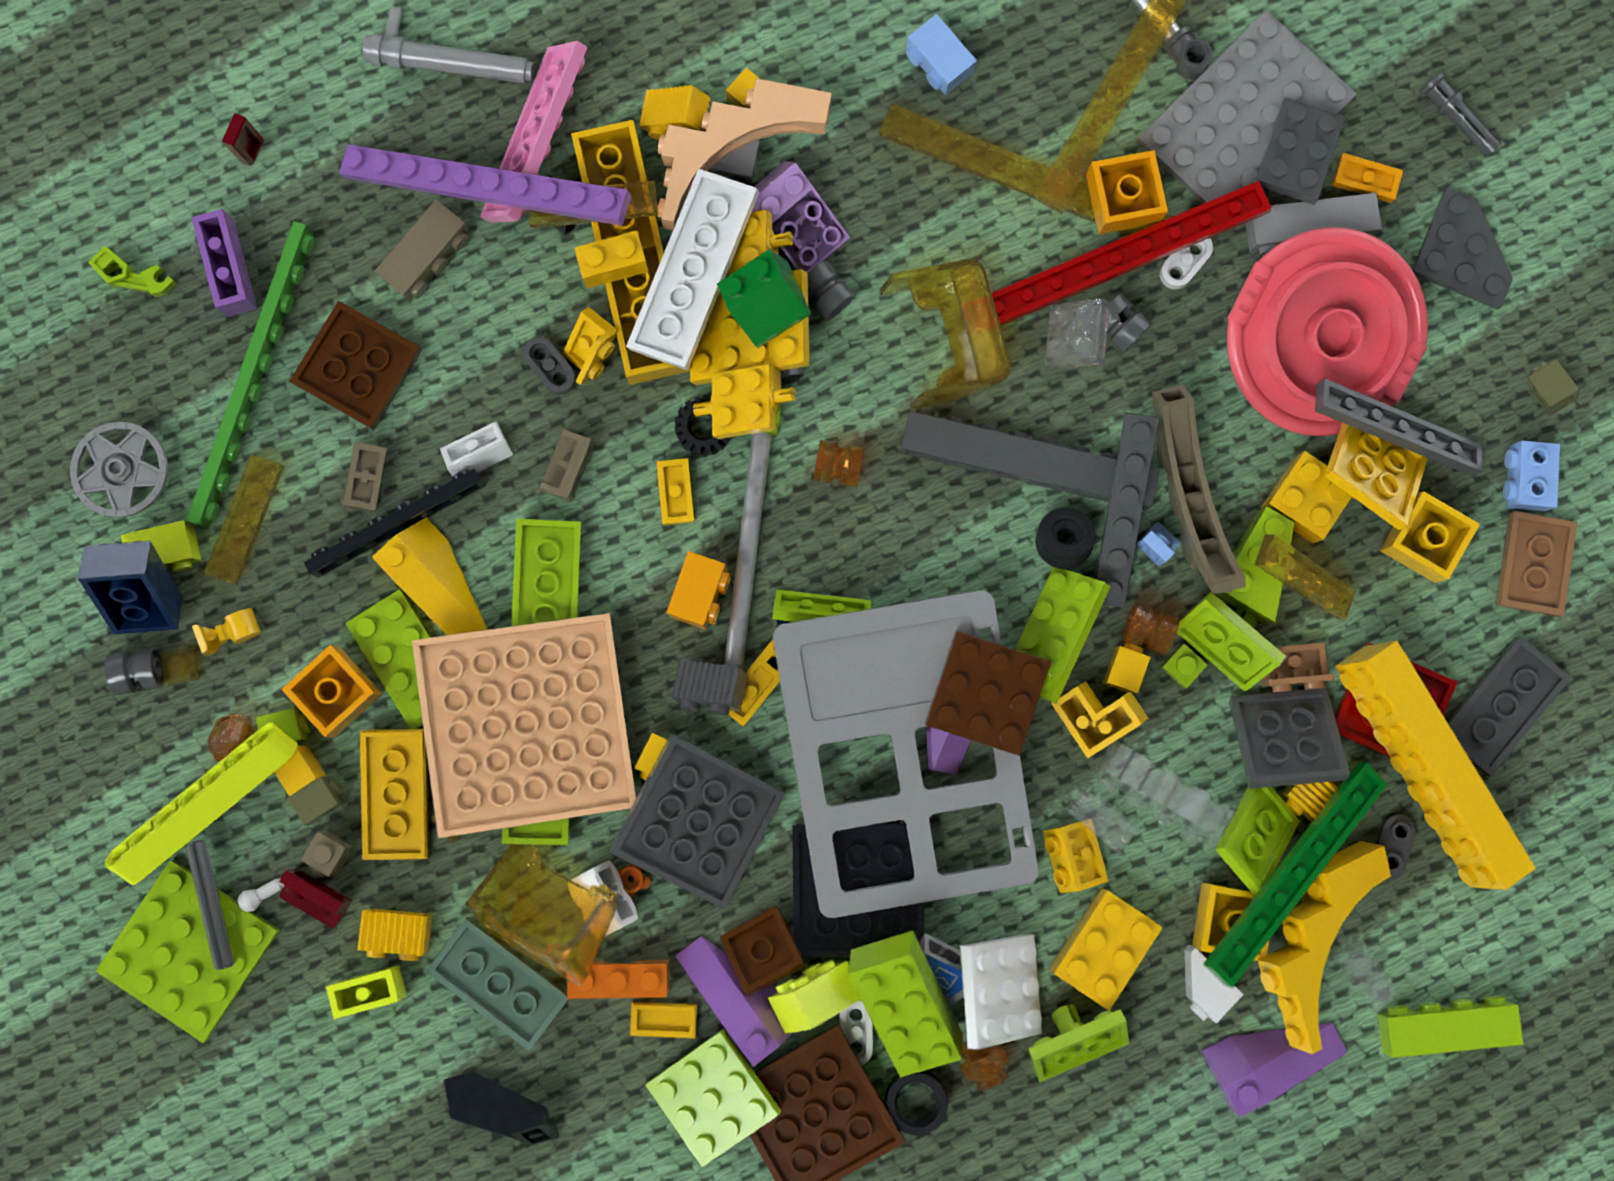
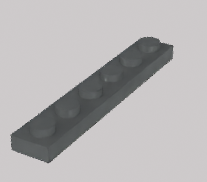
(1398, 427)
(1126, 505)

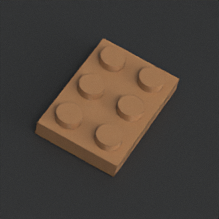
(1536, 564)

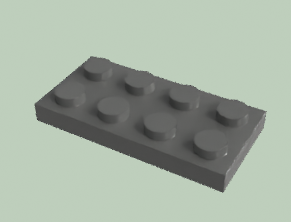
(1506, 704)

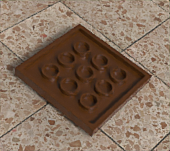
(828, 1113)

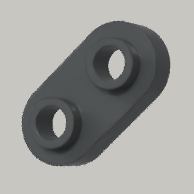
(550, 366)
(1395, 846)

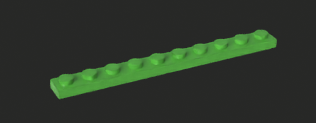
(247, 386)

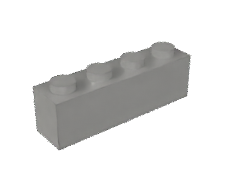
(1290, 219)

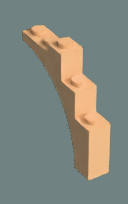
(768, 111)

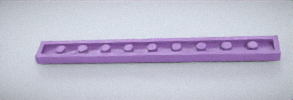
(486, 184)

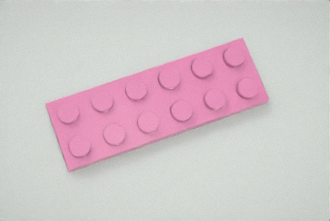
(539, 119)

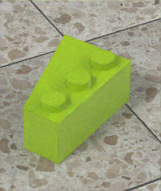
(1262, 590)

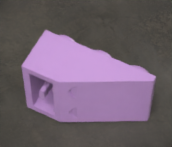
(802, 212)

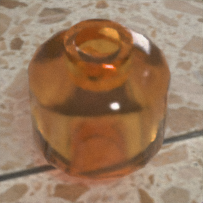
(228, 734)

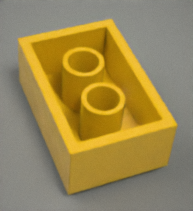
(1105, 948)

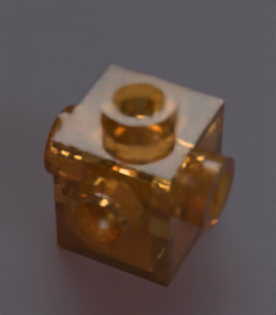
(984, 1066)

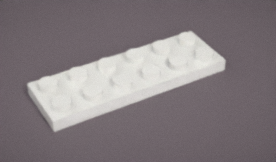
(691, 268)

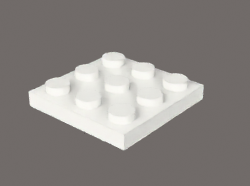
(1000, 990)

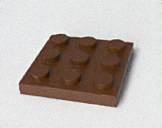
(356, 365)
(987, 693)

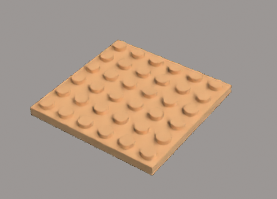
(523, 724)

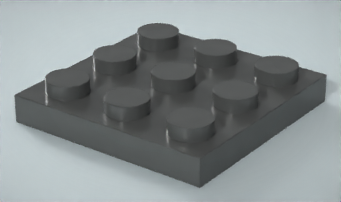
(1288, 738)

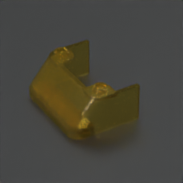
(970, 322)

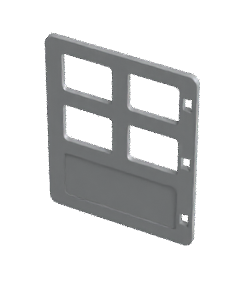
(877, 677)

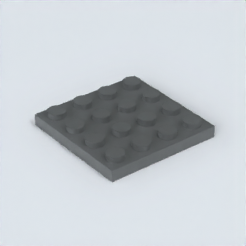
(696, 821)

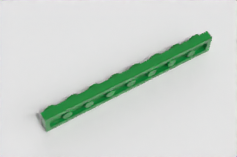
(1295, 875)

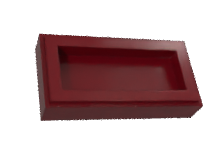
(243, 139)

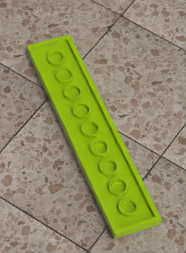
(544, 592)

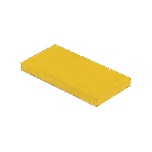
(394, 794)

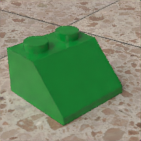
(764, 297)

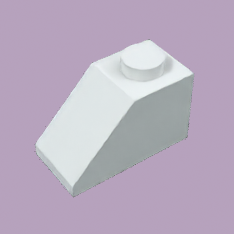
(1205, 991)

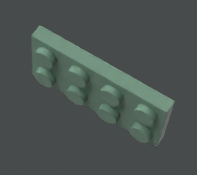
(498, 984)

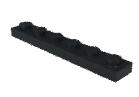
(383, 528)

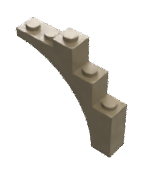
(1189, 493)

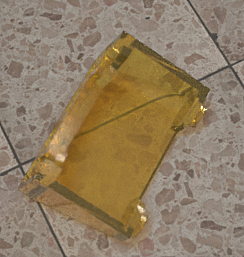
(544, 913)

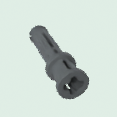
(1488, 142)

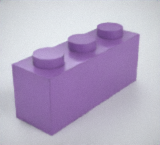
(224, 263)

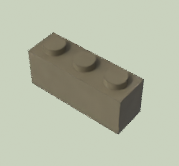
(423, 251)

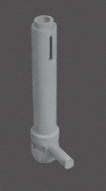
(399, 53)

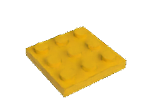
(1377, 474)

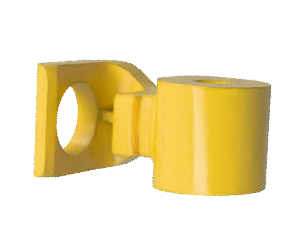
(238, 627)

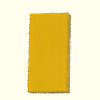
(663, 1019)

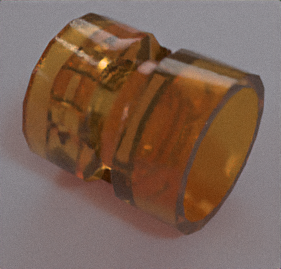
(838, 463)
(1150, 628)

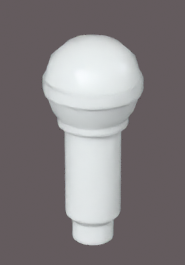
(251, 899)

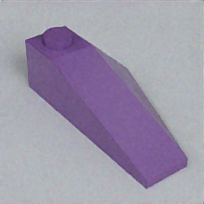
(1264, 1065)

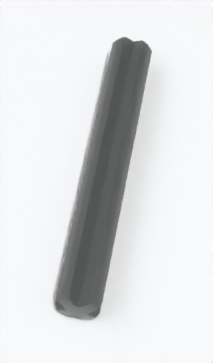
(209, 905)

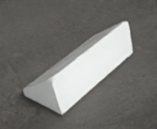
(476, 450)

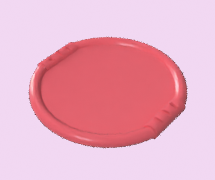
(1330, 310)

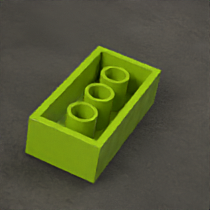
(906, 1004)

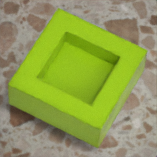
(1184, 666)

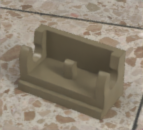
(567, 465)
(364, 477)

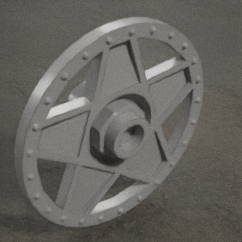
(118, 469)

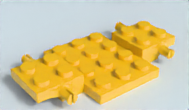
(741, 375)

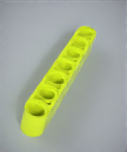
(201, 803)

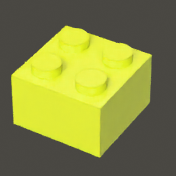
(814, 996)

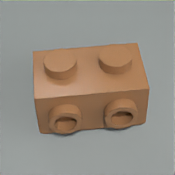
(1302, 665)

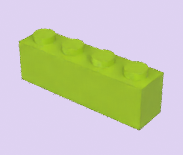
(1450, 1028)

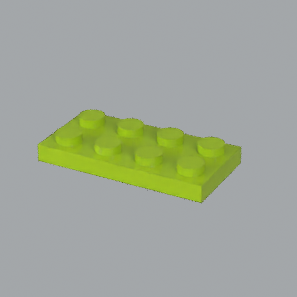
(1062, 625)
(386, 640)

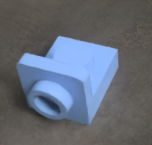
(1158, 544)

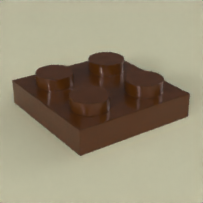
(762, 951)

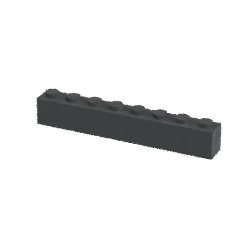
(1014, 456)

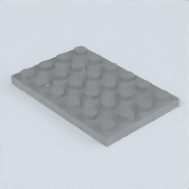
(1225, 118)

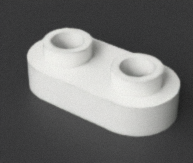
(1186, 264)
(858, 1030)

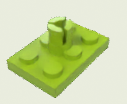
(1229, 641)
(1257, 836)
(1077, 1041)

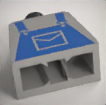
(946, 966)

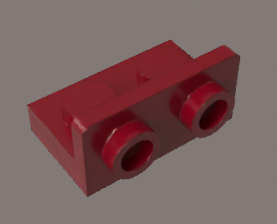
(313, 897)

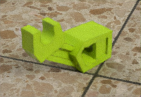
(147, 281)

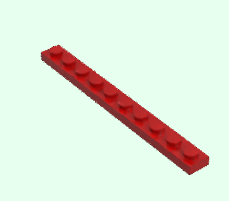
(1131, 252)

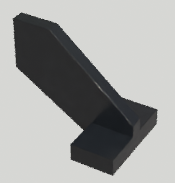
(498, 1109)

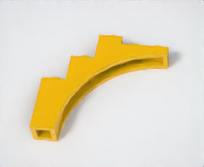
(1310, 930)

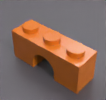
(624, 980)

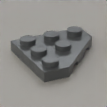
(1463, 252)

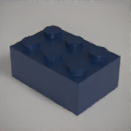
(130, 587)

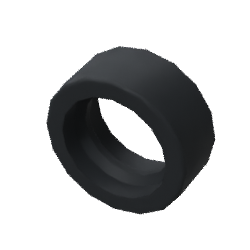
(930, 1123)

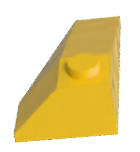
(428, 572)

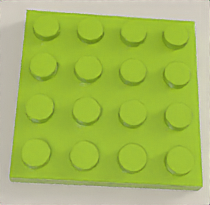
(167, 955)

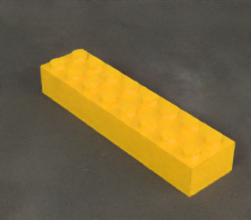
(608, 158)
(1434, 767)

